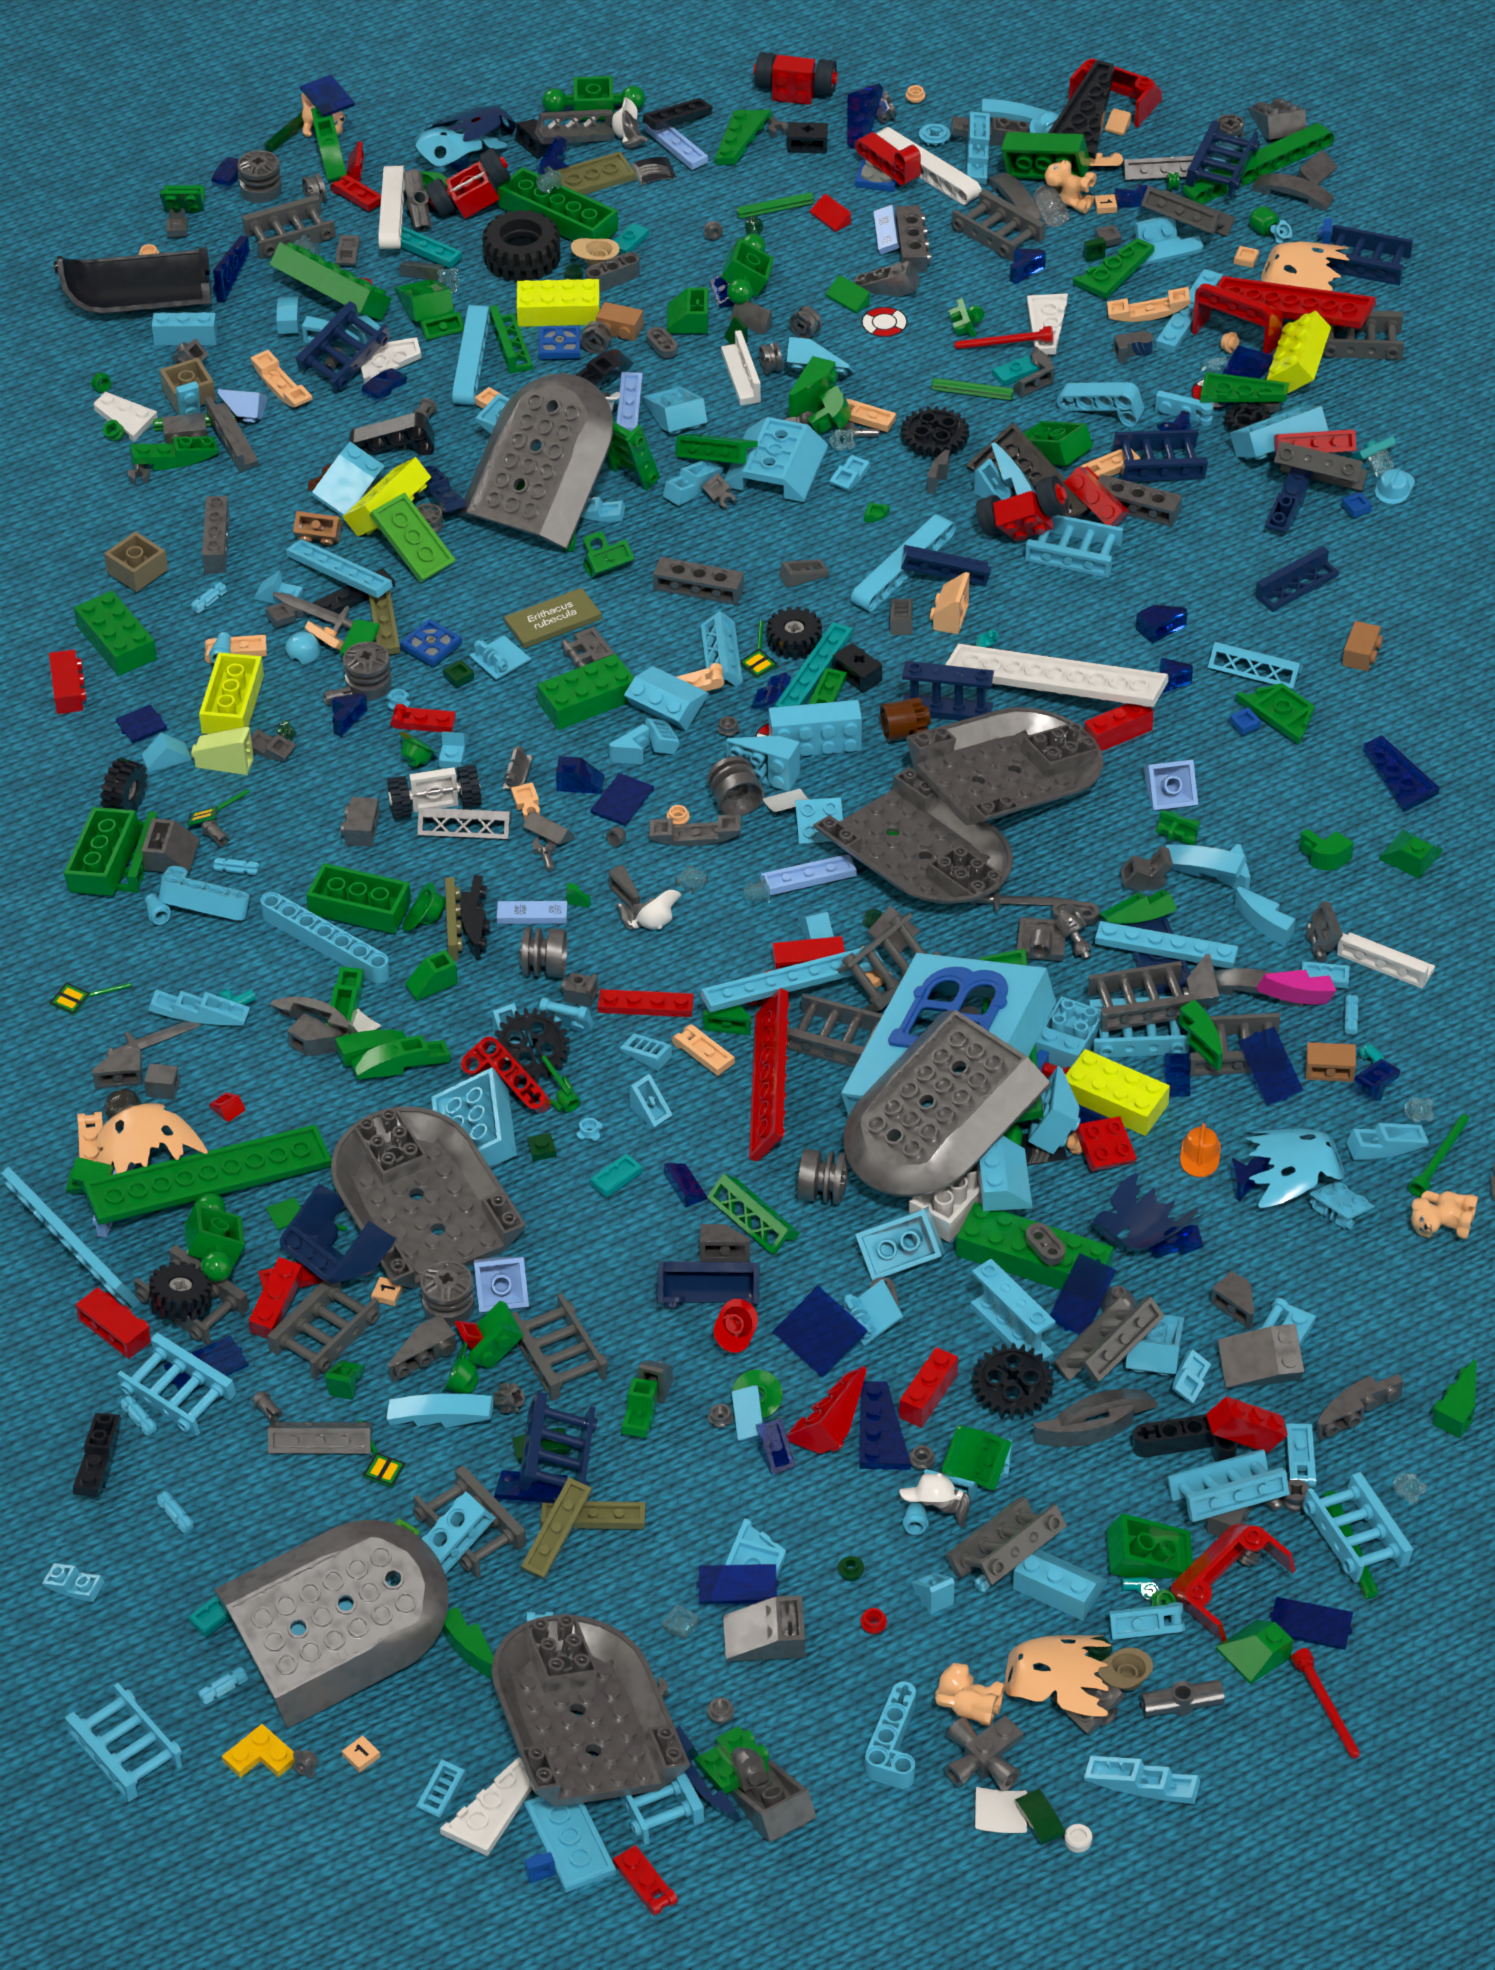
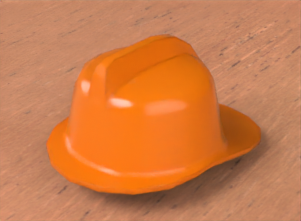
(1200, 1152)

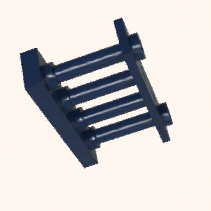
(1208, 147)
(1373, 267)
(334, 330)
(1160, 469)
(938, 674)
(537, 1431)

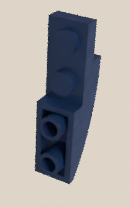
(440, 492)
(1289, 500)

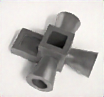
(984, 1752)

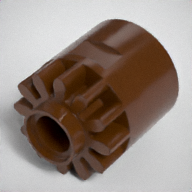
(904, 718)

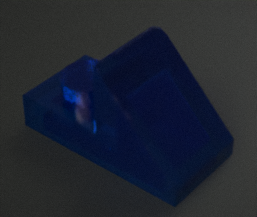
(550, 158)
(1026, 264)
(1178, 673)
(347, 711)
(1376, 1078)
(1241, 1173)
(775, 1445)

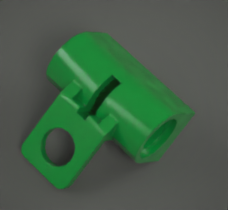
(608, 557)

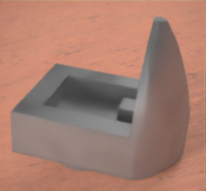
(748, 1768)

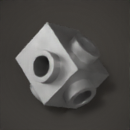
(189, 351)

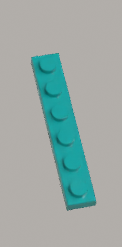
(811, 671)

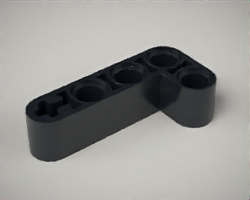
(395, 432)
(1180, 1436)

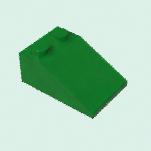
(425, 299)
(814, 381)
(1060, 441)
(1147, 1548)

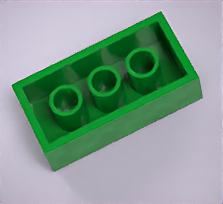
(1031, 153)
(115, 633)
(585, 691)
(102, 851)
(359, 898)

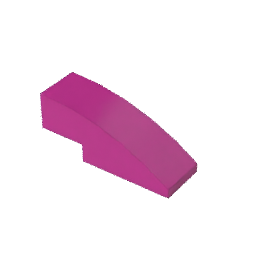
(1298, 987)

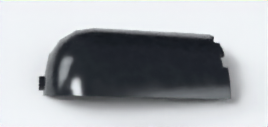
(137, 281)

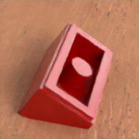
(355, 162)
(831, 213)

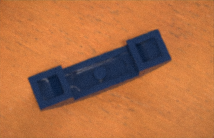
(717, 1801)

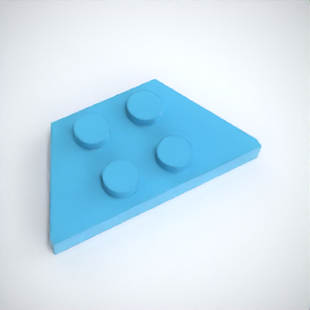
(755, 1548)

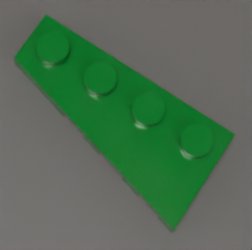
(739, 133)
(1241, 389)

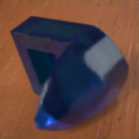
(1181, 423)

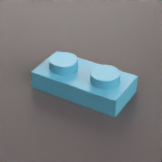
(188, 399)

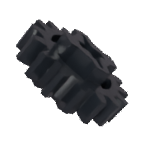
(1244, 415)

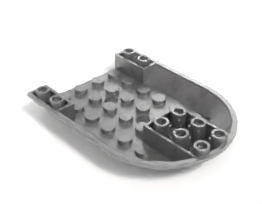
(556, 475)
(1005, 761)
(960, 860)
(924, 1149)
(431, 1155)
(340, 1647)
(595, 1669)

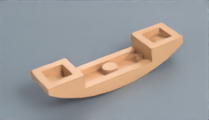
(1149, 310)
(277, 381)

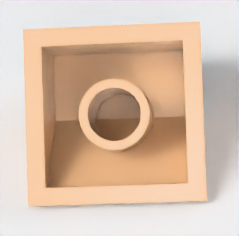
(951, 605)

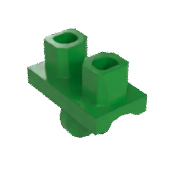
(963, 318)
(1178, 827)

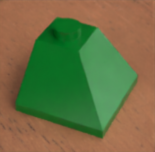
(1411, 854)
(1257, 1649)

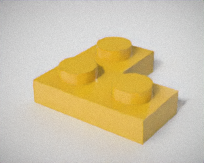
(259, 1747)

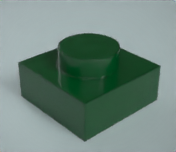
(1094, 249)
(458, 673)
(541, 1147)

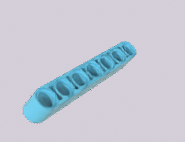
(471, 355)
(889, 575)
(324, 937)

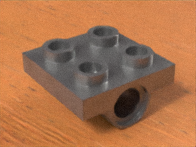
(1041, 939)
(1107, 1700)

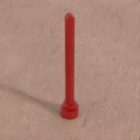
(1044, 334)
(1304, 1661)

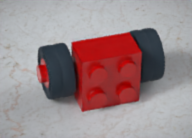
(795, 77)
(470, 188)
(1024, 513)

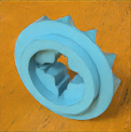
(939, 133)

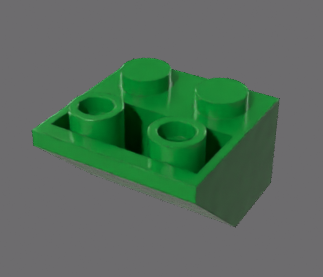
(689, 311)

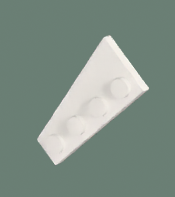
(1047, 311)
(491, 1812)

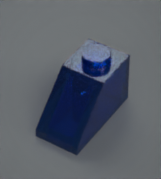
(1160, 621)
(578, 776)

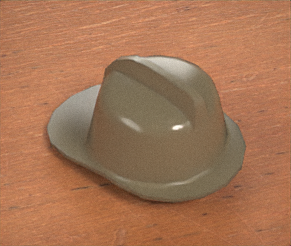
(1126, 1669)

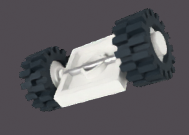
(434, 790)

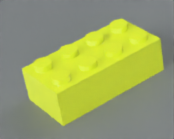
(557, 302)
(1299, 351)
(406, 478)
(231, 692)
(1118, 1091)

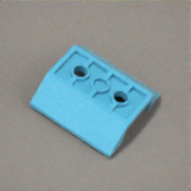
(793, 457)

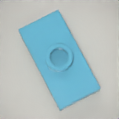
(1338, 973)

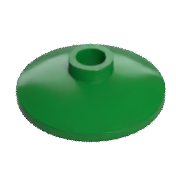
(768, 1387)

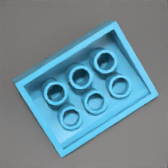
(484, 1113)

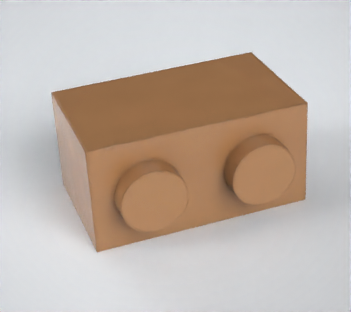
(622, 320)
(1362, 646)
(1330, 1062)

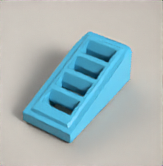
(662, 736)
(655, 1061)
(443, 1768)

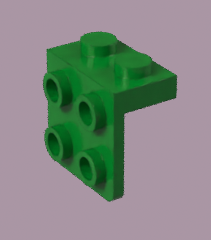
(183, 196)
(499, 1335)
(976, 1456)

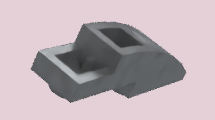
(998, 128)
(1350, 1405)

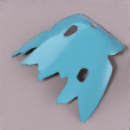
(453, 144)
(1305, 1156)

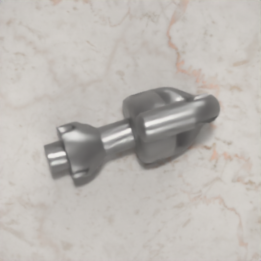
(1069, 922)

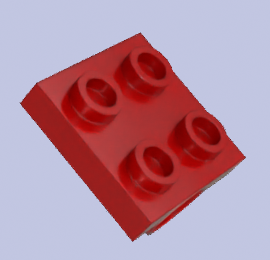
(1105, 1143)

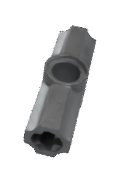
(415, 190)
(1170, 1700)

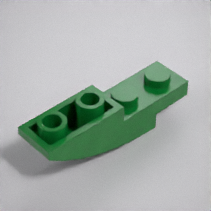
(329, 145)
(181, 453)
(393, 1056)

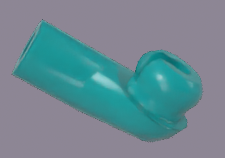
(987, 639)
(244, 998)
(1371, 1051)
(1142, 1585)

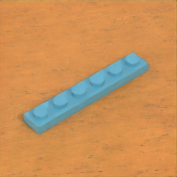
(1182, 321)
(339, 568)
(1165, 944)

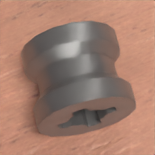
(1294, 1502)

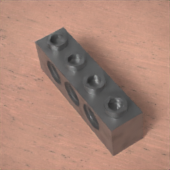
(912, 237)
(1145, 501)
(215, 535)
(698, 581)

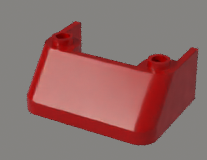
(1126, 83)
(1241, 306)
(1194, 1584)

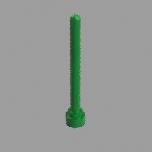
(1422, 1182)

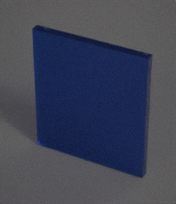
(820, 1331)

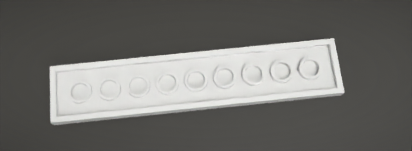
(1063, 675)

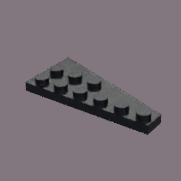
(1088, 107)
(1031, 463)

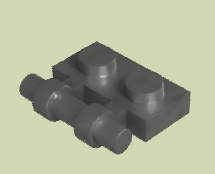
(590, 643)
(1324, 931)

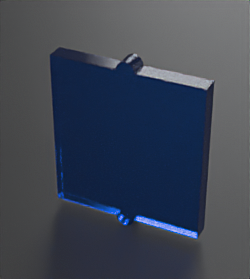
(141, 724)

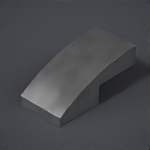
(348, 250)
(938, 471)
(271, 748)

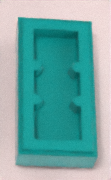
(631, 238)
(1015, 370)
(1373, 447)
(616, 1175)
(209, 1617)

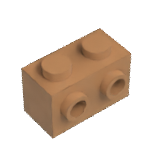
(317, 527)

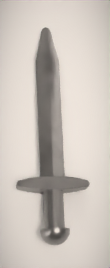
(339, 620)
(997, 899)
(155, 1037)

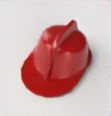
(735, 1325)

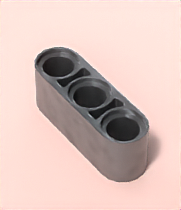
(615, 270)

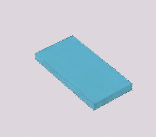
(573, 1842)

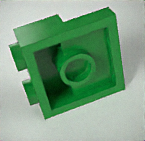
(718, 1764)

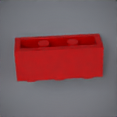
(1096, 496)
(67, 681)
(1120, 725)
(801, 951)
(275, 1297)
(113, 1322)
(928, 1387)
(1247, 1424)

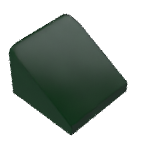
(736, 325)

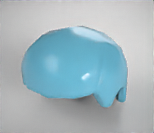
(303, 647)

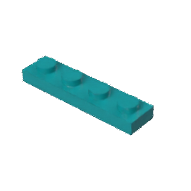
(429, 248)

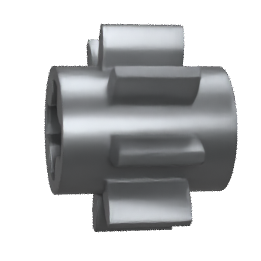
(509, 1398)

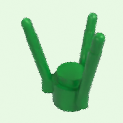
(566, 1097)

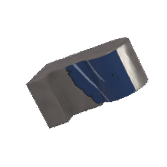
(1132, 345)

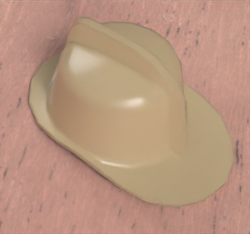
(595, 250)

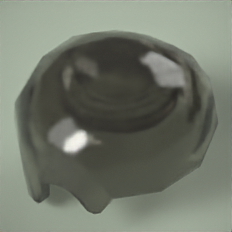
(119, 1101)

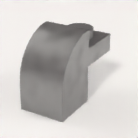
(1147, 874)

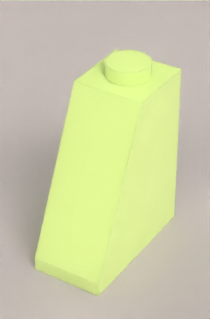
(225, 751)

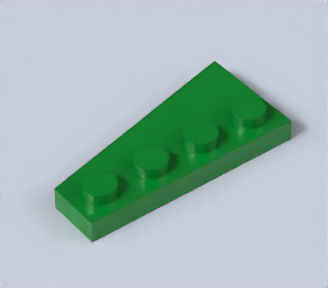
(1115, 269)

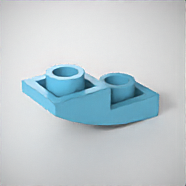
(69, 1582)

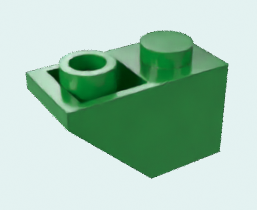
(432, 975)

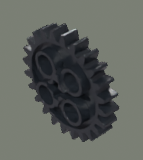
(934, 431)
(551, 1038)
(1012, 1381)

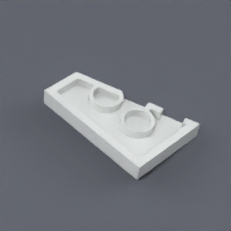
(391, 355)
(130, 415)

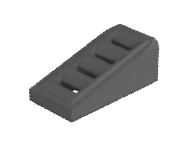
(800, 572)
(901, 616)
(623, 886)

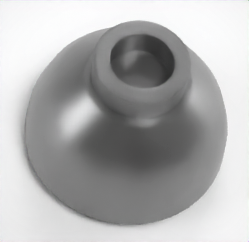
(1114, 1293)

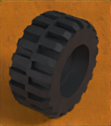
(521, 245)

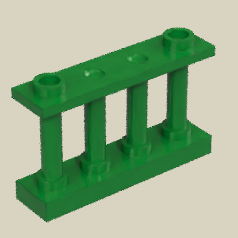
(632, 452)

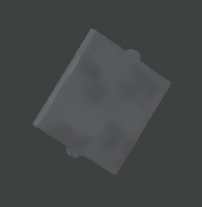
(883, 923)

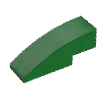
(1140, 908)
(348, 992)
(1201, 1033)
(357, 1043)
(468, 1642)

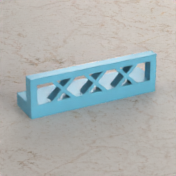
(725, 646)
(1260, 659)

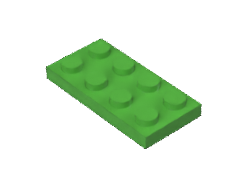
(412, 537)

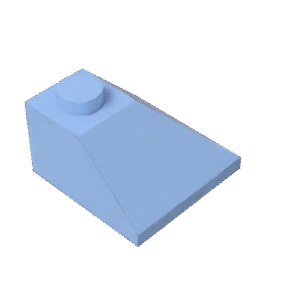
(245, 404)
(1171, 784)
(500, 1280)

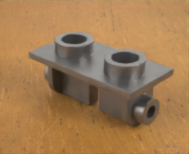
(885, 109)
(517, 769)

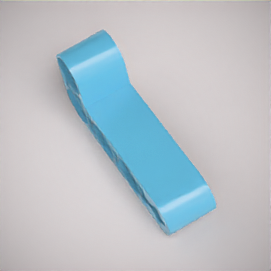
(1104, 397)
(202, 896)
(893, 1731)

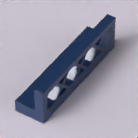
(944, 565)
(1292, 575)

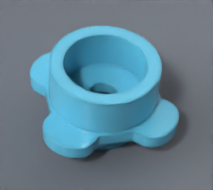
(1286, 231)
(397, 696)
(589, 1129)

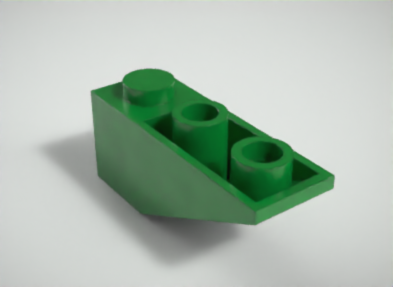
(1457, 1408)

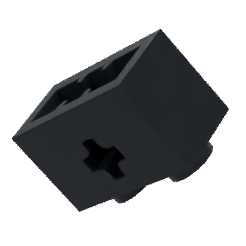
(807, 137)
(861, 668)

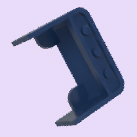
(313, 1232)
(707, 1282)

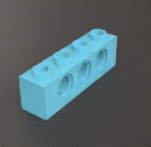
(458, 1537)

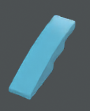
(1010, 110)
(978, 146)
(1010, 471)
(1206, 860)
(205, 1010)
(444, 1408)
(1135, 1778)

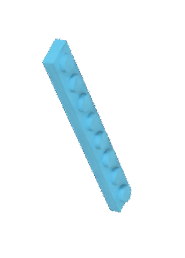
(787, 978)

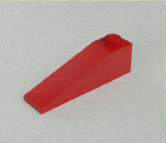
(831, 1416)

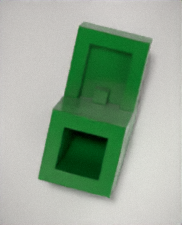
(836, 411)
(1326, 853)
(640, 1407)

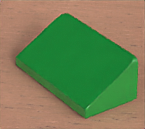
(848, 294)
(442, 326)
(360, 632)

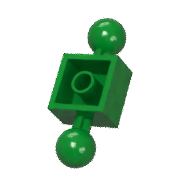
(592, 94)
(746, 268)
(214, 1236)

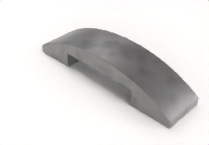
(1295, 186)
(1014, 193)
(696, 833)
(1243, 980)
(295, 1006)
(1102, 1401)
(1084, 1433)

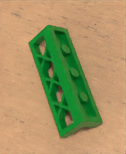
(506, 344)
(713, 448)
(136, 871)
(760, 1209)

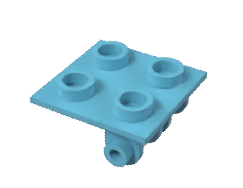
(498, 656)
(810, 812)
(1339, 1204)
(873, 1310)

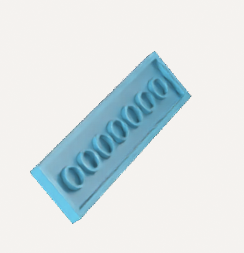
(69, 1239)

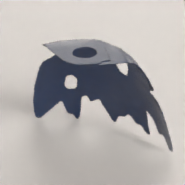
(490, 118)
(1145, 1219)

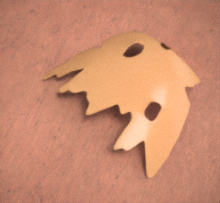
(1310, 265)
(140, 1133)
(1068, 1672)

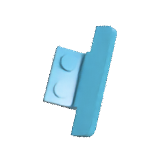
(1163, 235)

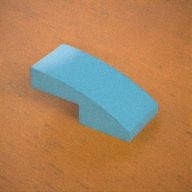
(851, 473)
(604, 512)
(1190, 1375)

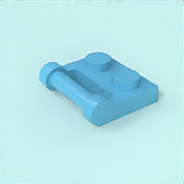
(573, 1017)
(1303, 1320)

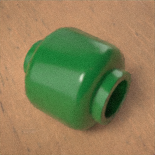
(1262, 219)

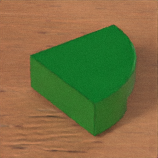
(876, 512)
(576, 896)

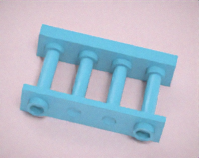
(1076, 559)
(1139, 1046)
(1011, 1310)
(181, 1362)
(1228, 1485)
(1373, 1512)
(112, 1763)
(689, 1807)

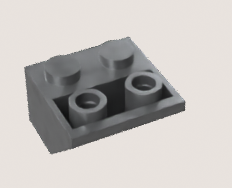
(168, 846)

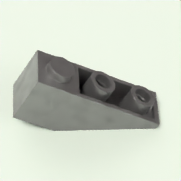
(890, 281)
(426, 1344)

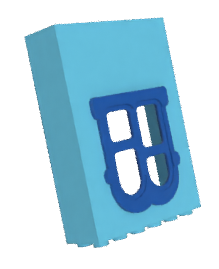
(1016, 1014)

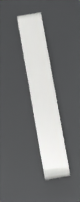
(936, 171)
(391, 207)

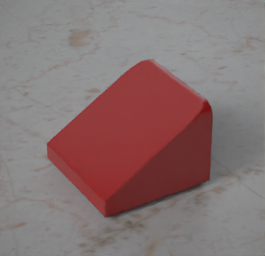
(228, 1106)
(469, 1333)

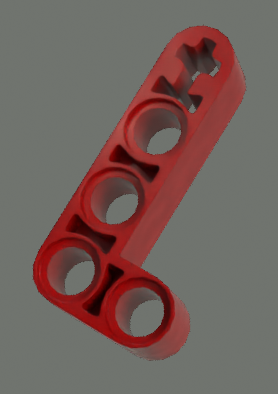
(898, 164)
(511, 1077)

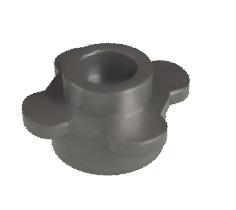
(305, 1763)

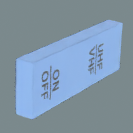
(886, 229)
(531, 912)

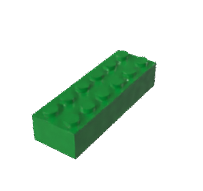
(571, 211)
(330, 279)
(1003, 1239)

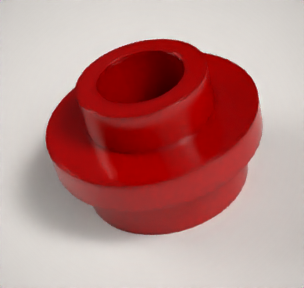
(873, 1615)

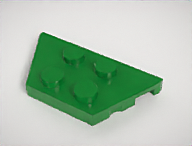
(1280, 708)

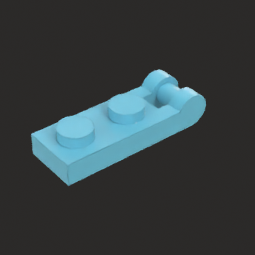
(1173, 405)
(1301, 1453)
(1146, 1621)

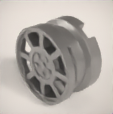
(1231, 125)
(314, 186)
(804, 322)
(594, 338)
(770, 358)
(433, 517)

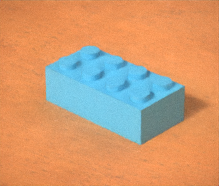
(1259, 438)
(820, 726)

